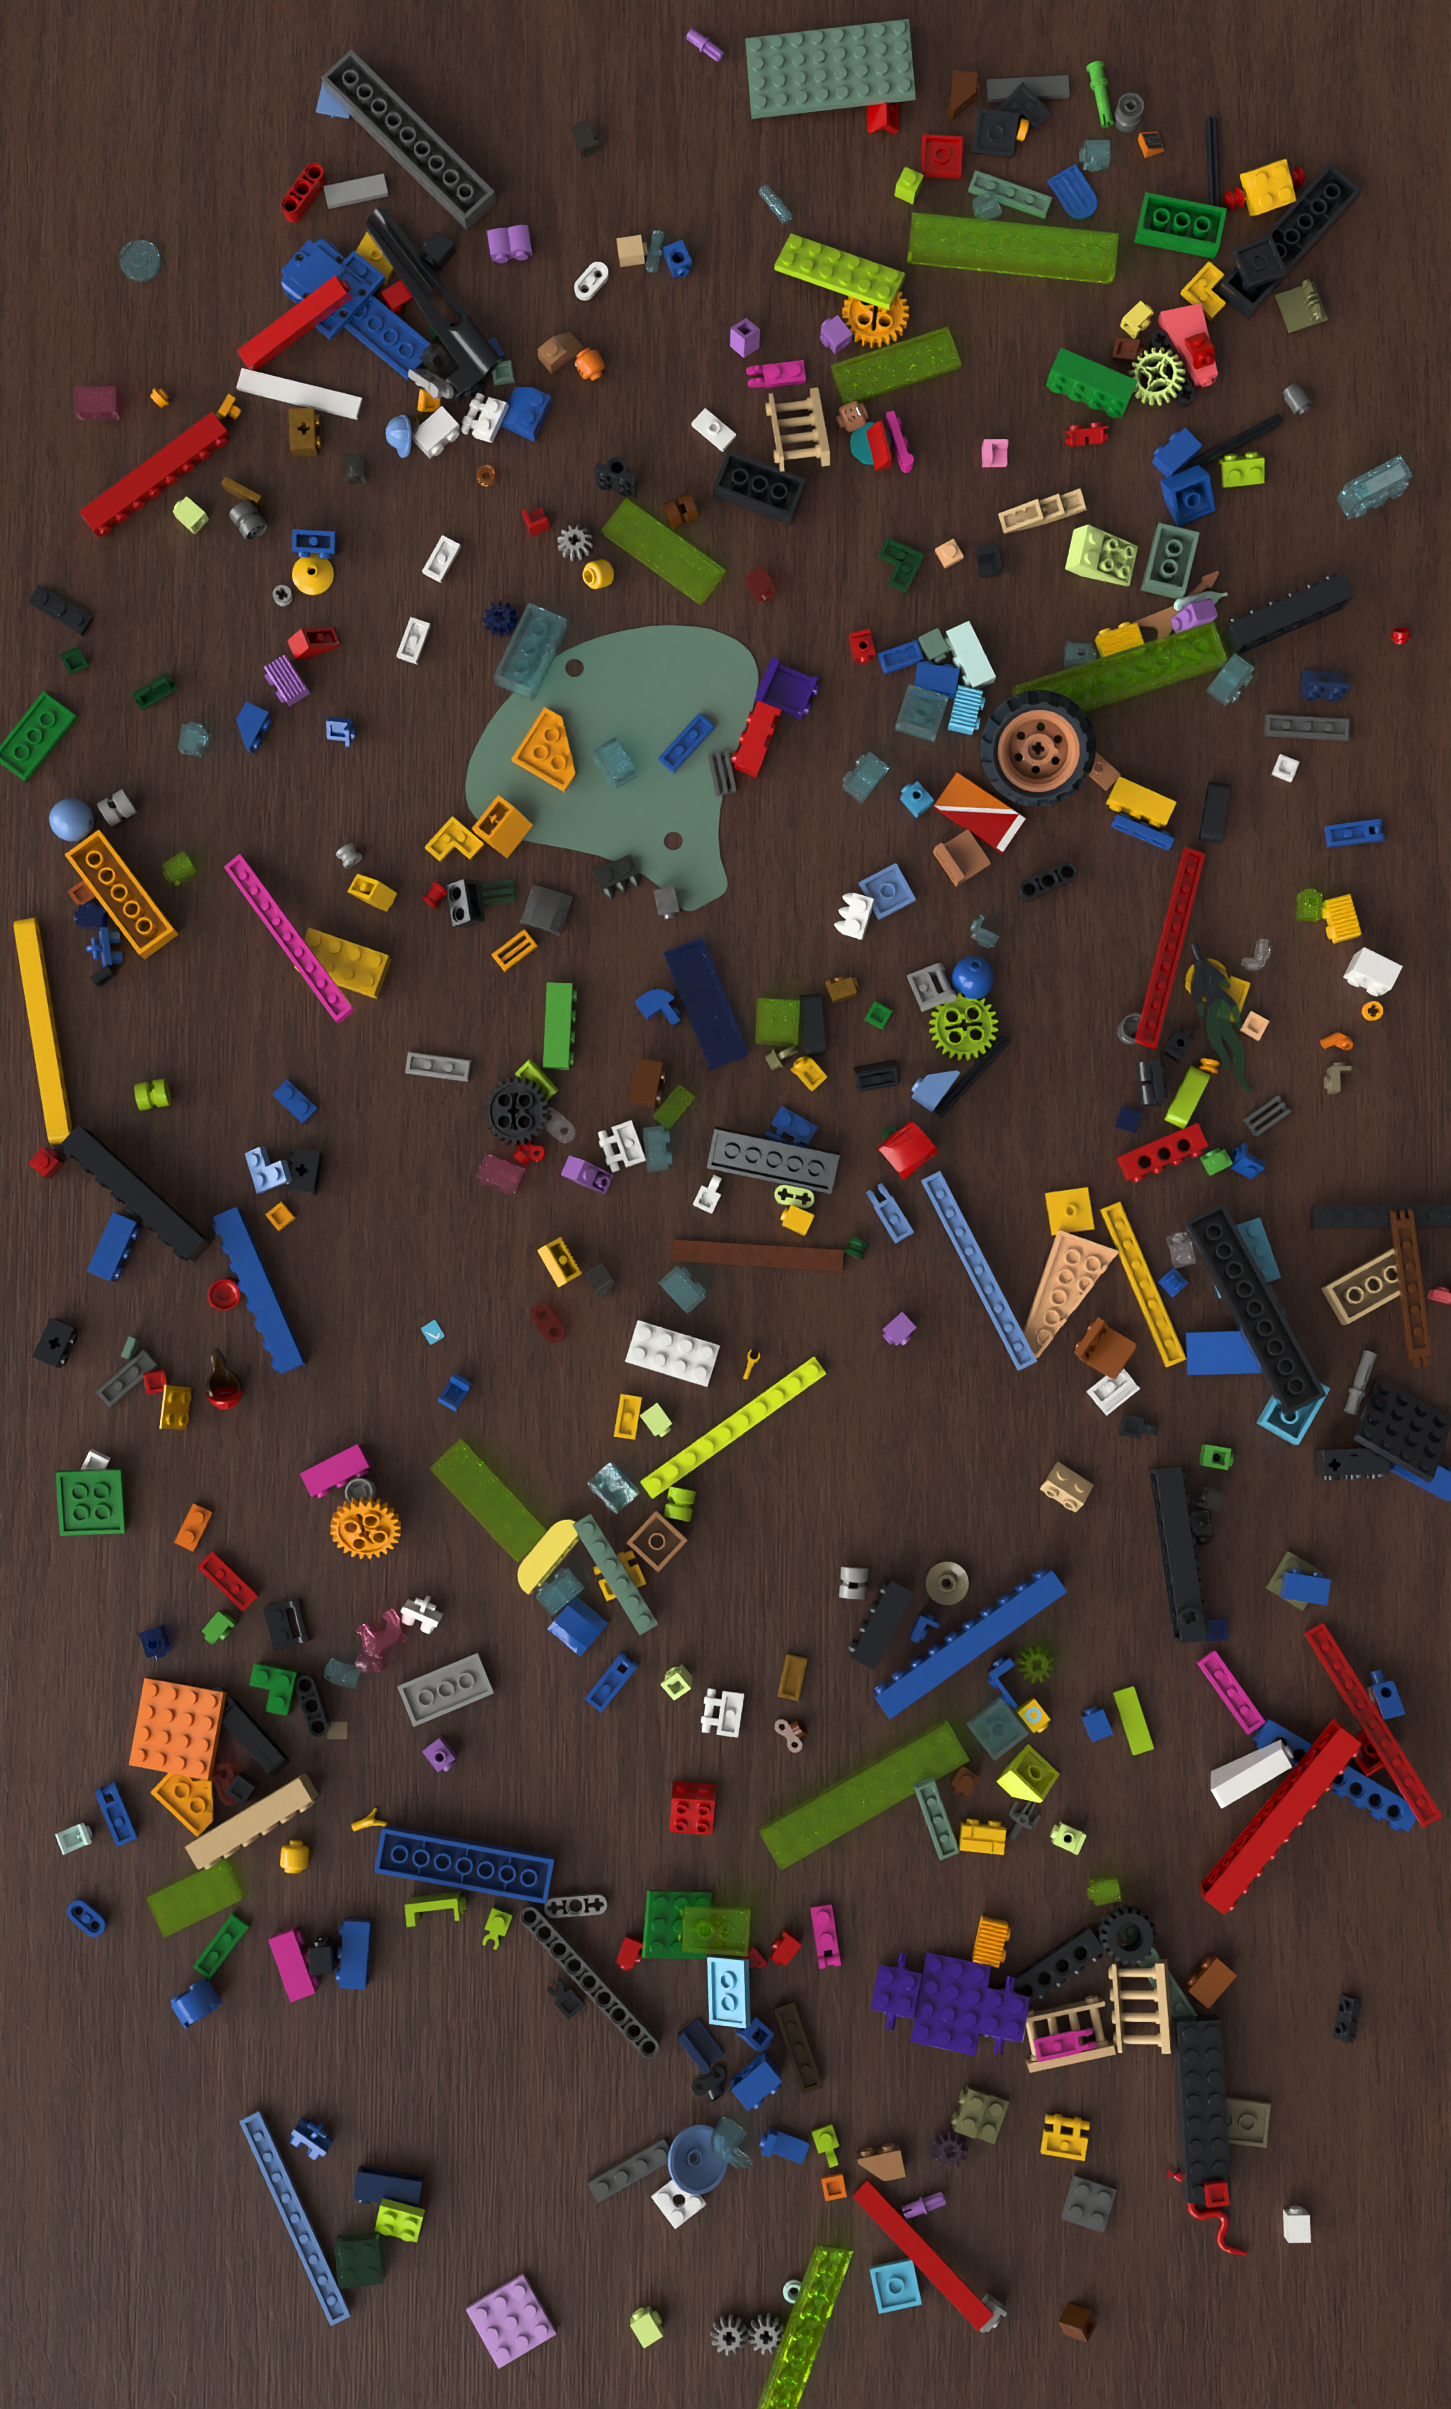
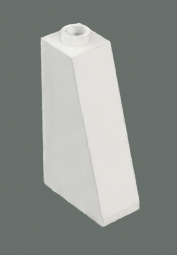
(1249, 1772)

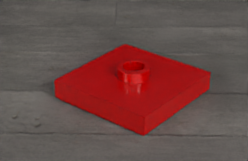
(941, 156)

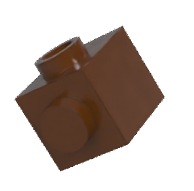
(964, 1781)

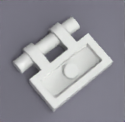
(489, 421)
(628, 1145)
(729, 1715)

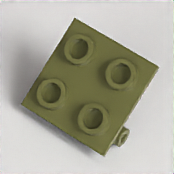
(1301, 306)

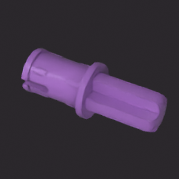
(705, 44)
(924, 2205)

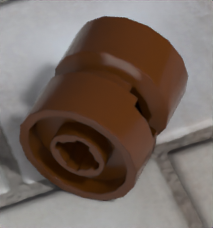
(673, 513)

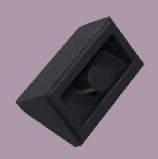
(876, 1075)

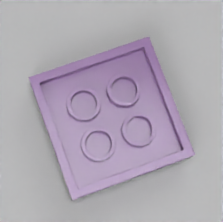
(511, 2320)

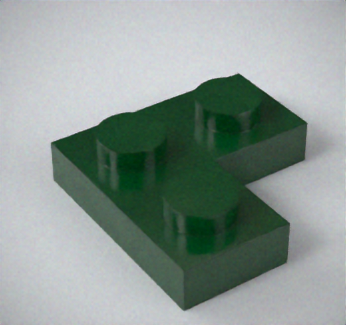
(905, 561)

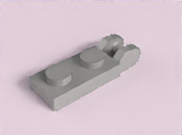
(431, 382)

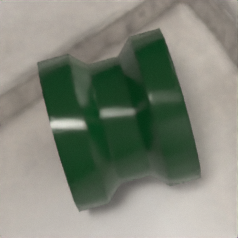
(856, 1248)

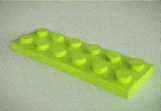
(840, 271)

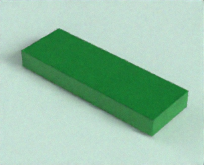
(221, 1946)

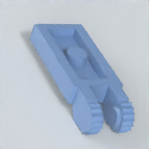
(890, 1215)

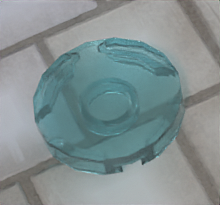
(140, 260)

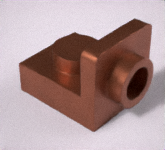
(1127, 350)

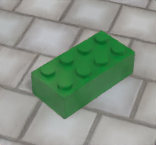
(1180, 225)
(1091, 383)

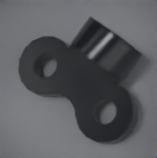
(711, 2084)

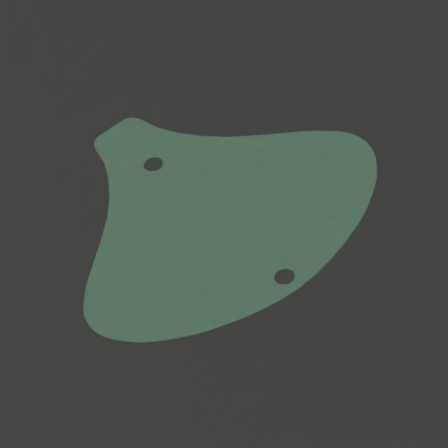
(643, 692)

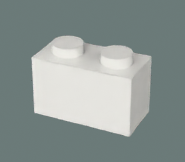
(436, 432)

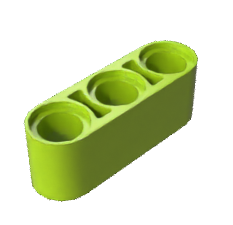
(1187, 1097)

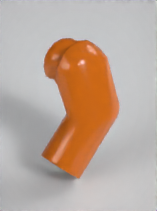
(1337, 1039)

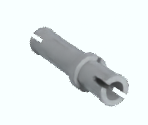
(1358, 1388)

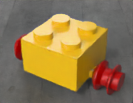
(1266, 188)

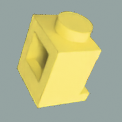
(1137, 319)

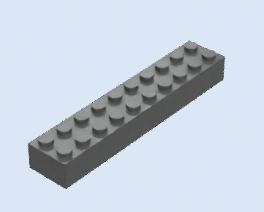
(409, 140)

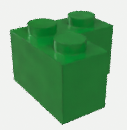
(280, 1683)

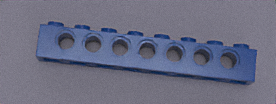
(1403, 1817)

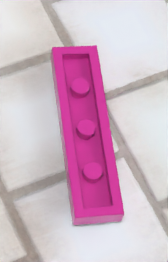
(1230, 1692)

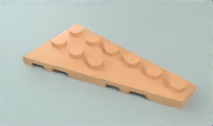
(1066, 1280)

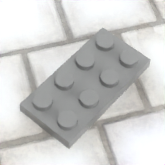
(445, 1689)

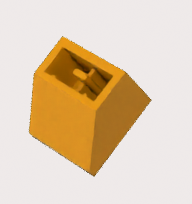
(502, 826)

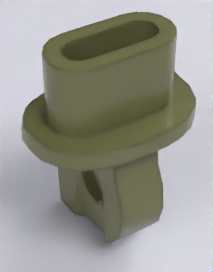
(776, 1058)

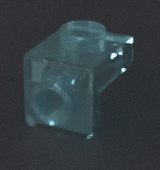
(983, 936)
(341, 1673)

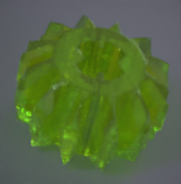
(1043, 1664)

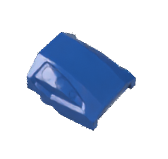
(578, 1626)

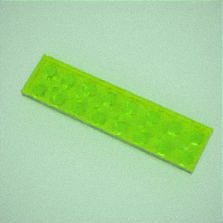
(805, 2327)

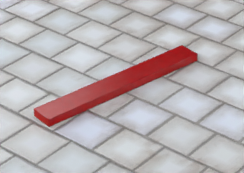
(923, 2255)

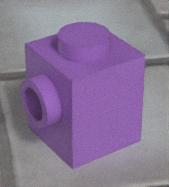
(835, 334)
(744, 337)
(898, 1330)
(440, 1754)

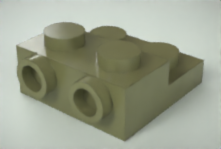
(979, 2114)

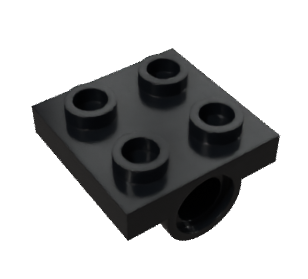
(616, 477)
(1151, 1073)

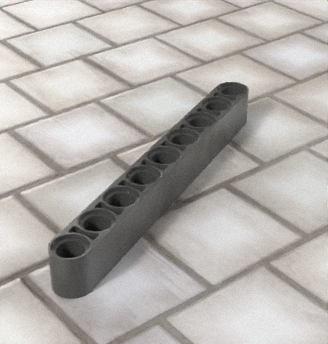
(594, 1990)

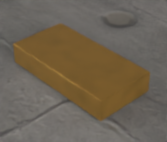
(242, 492)
(792, 1677)

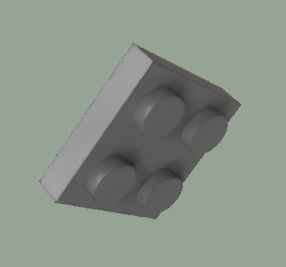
(1088, 2203)

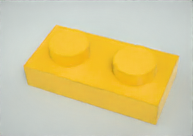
(627, 1416)

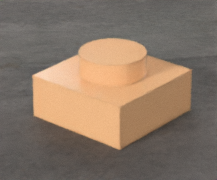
(949, 553)
(1254, 1025)

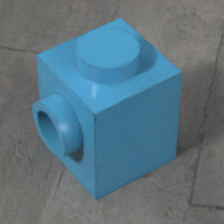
(916, 799)

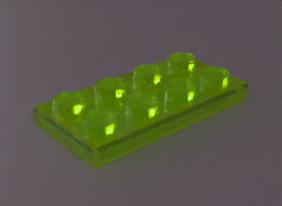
(194, 1898)

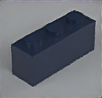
(376, 2183)

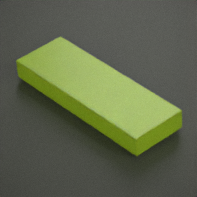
(1133, 1720)

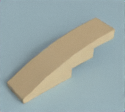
(1042, 512)

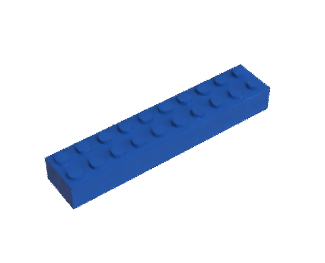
(969, 1642)

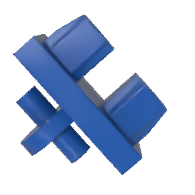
(106, 939)
(313, 2137)

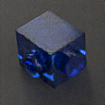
(91, 916)
(155, 1642)

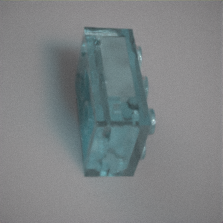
(1374, 487)

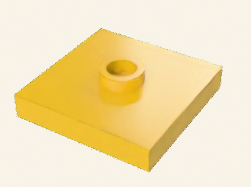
(371, 253)
(1069, 1211)

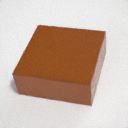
(81, 893)

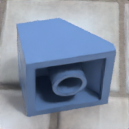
(933, 1088)

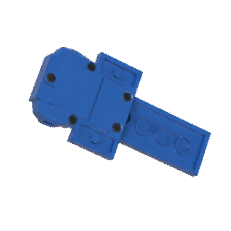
(361, 315)

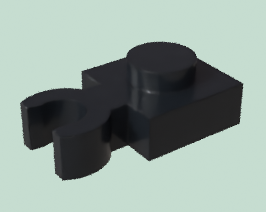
(568, 2001)

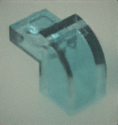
(725, 2143)

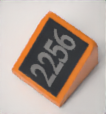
(1150, 143)

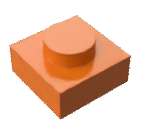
(833, 2186)

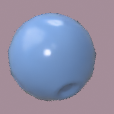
(71, 819)

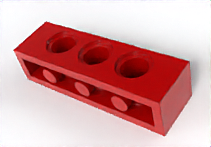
(1191, 1135)

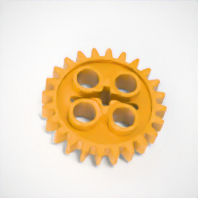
(896, 318)
(357, 1535)

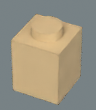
(631, 250)

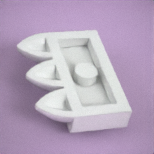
(856, 915)

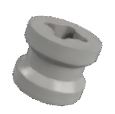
(349, 855)

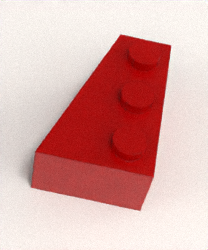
(756, 739)

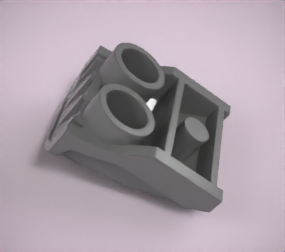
(546, 909)

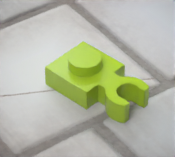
(497, 1925)

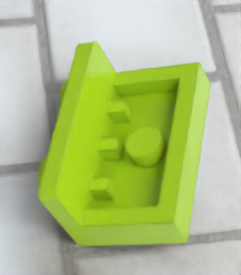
(1242, 469)

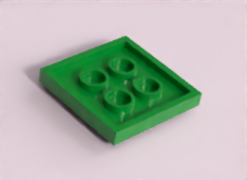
(91, 1501)
(666, 1922)

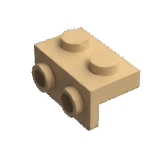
(1067, 1487)

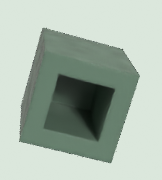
(933, 646)

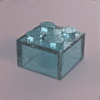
(921, 713)
(997, 1728)

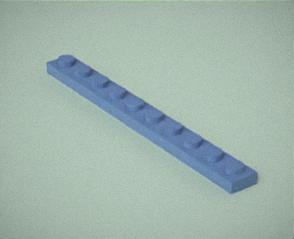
(979, 1271)
(295, 2217)

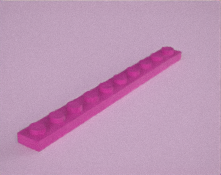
(289, 939)

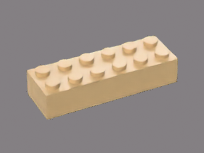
(257, 1818)

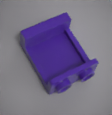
(787, 689)

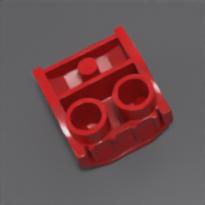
(907, 1149)

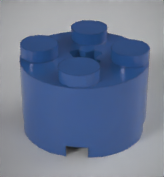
(197, 2003)

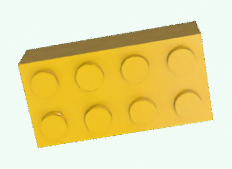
(349, 963)

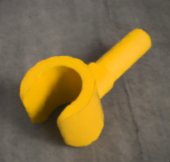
(750, 1364)

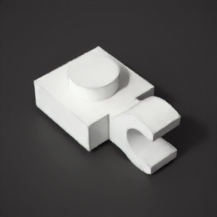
(708, 1197)

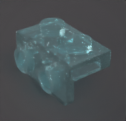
(613, 1488)

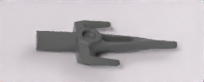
(1022, 1819)

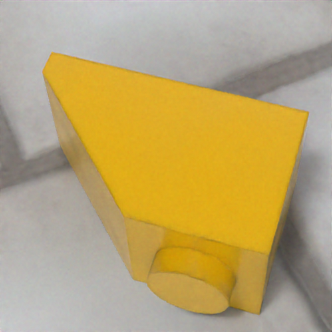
(372, 892)

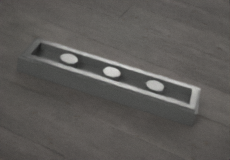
(1042, 87)
(1306, 727)

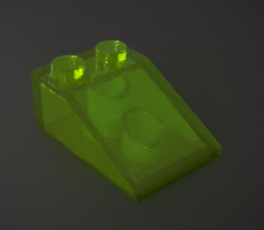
(716, 1930)

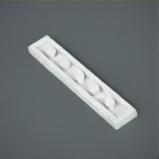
(299, 393)

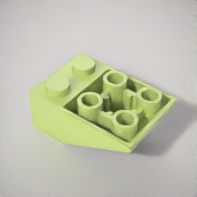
(1101, 556)

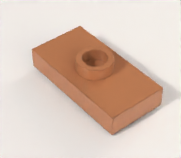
(1103, 772)

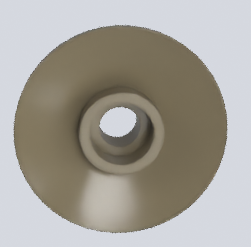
(955, 1591)

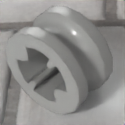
(286, 601)

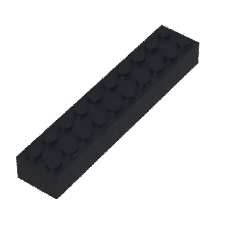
(1254, 1309)

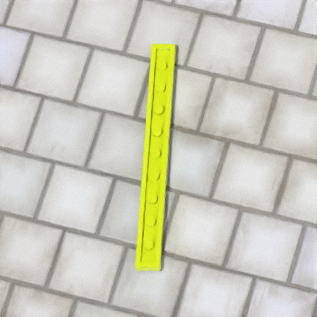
(733, 1427)

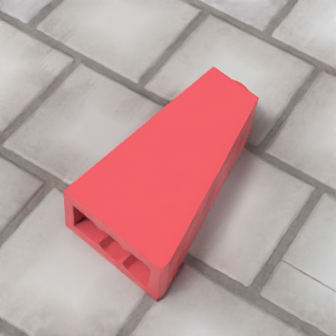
(1184, 323)

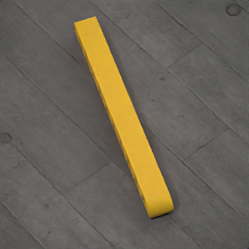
(43, 1030)

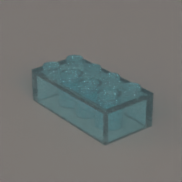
(531, 651)

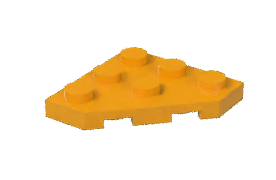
(547, 751)
(188, 1800)

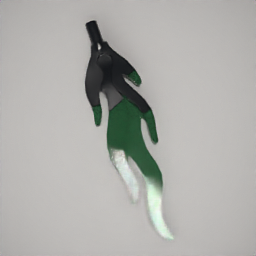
(1219, 1004)

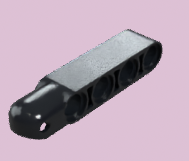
(252, 1736)

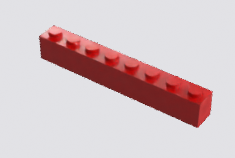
(155, 475)

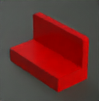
(883, 117)

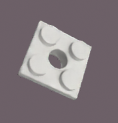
(675, 2212)

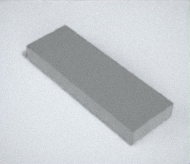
(356, 191)
(438, 1066)

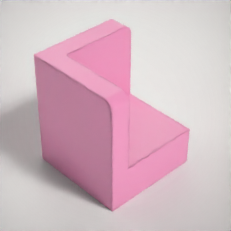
(994, 452)

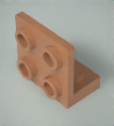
(961, 857)

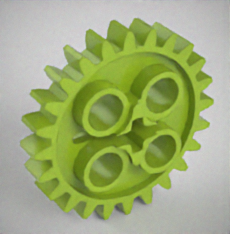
(966, 1044)

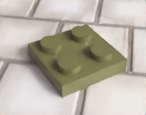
(1289, 1561)

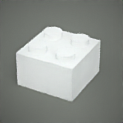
(1372, 972)

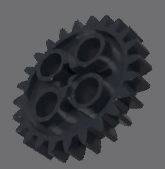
(498, 1111)

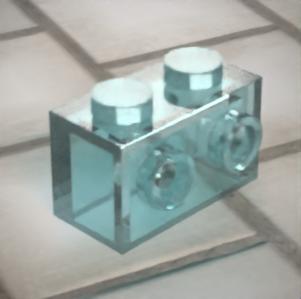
(656, 1150)

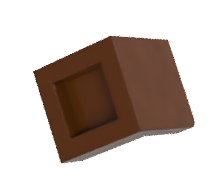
(1077, 2322)

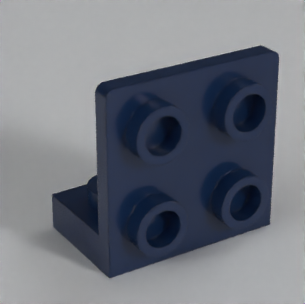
(1323, 685)

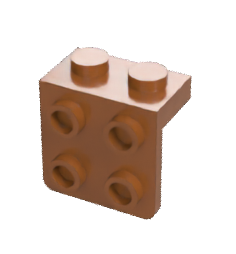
(1105, 1349)

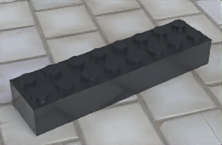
(1296, 235)
(136, 1193)
(1177, 1551)
(1200, 2104)

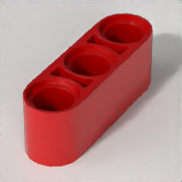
(303, 183)

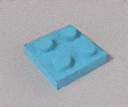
(895, 2285)

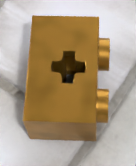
(299, 421)

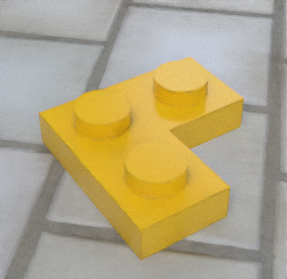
(1200, 290)
(453, 836)

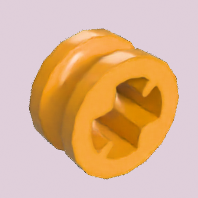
(1367, 1006)
(1209, 1066)

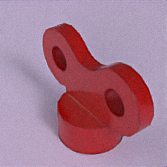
(527, 1152)

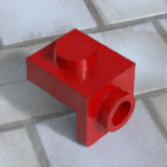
(1200, 349)

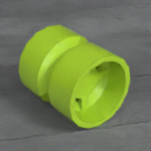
(152, 1094)
(679, 1503)

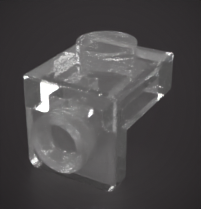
(1262, 953)
(1181, 1249)

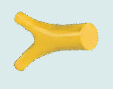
(368, 1821)

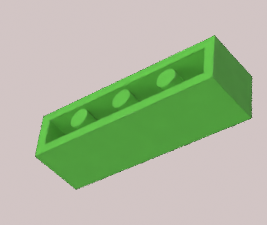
(558, 1026)

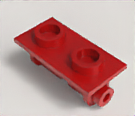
(1094, 433)

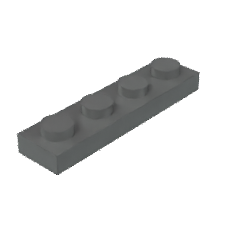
(630, 2170)

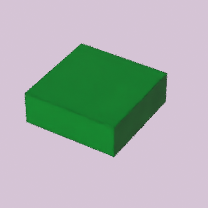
(878, 1015)

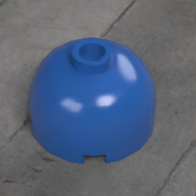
(973, 977)

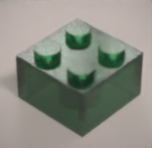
(360, 2259)

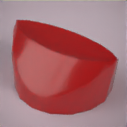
(224, 1294)

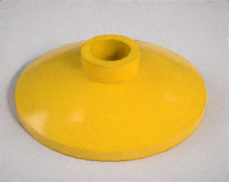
(315, 583)

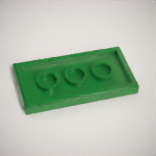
(35, 736)

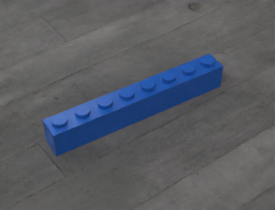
(259, 1290)

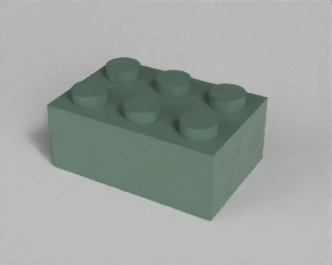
(1170, 561)

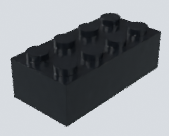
(759, 487)
(881, 1623)

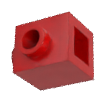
(46, 1162)

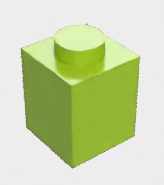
(909, 185)

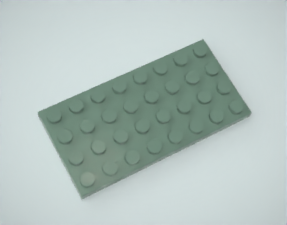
(830, 69)

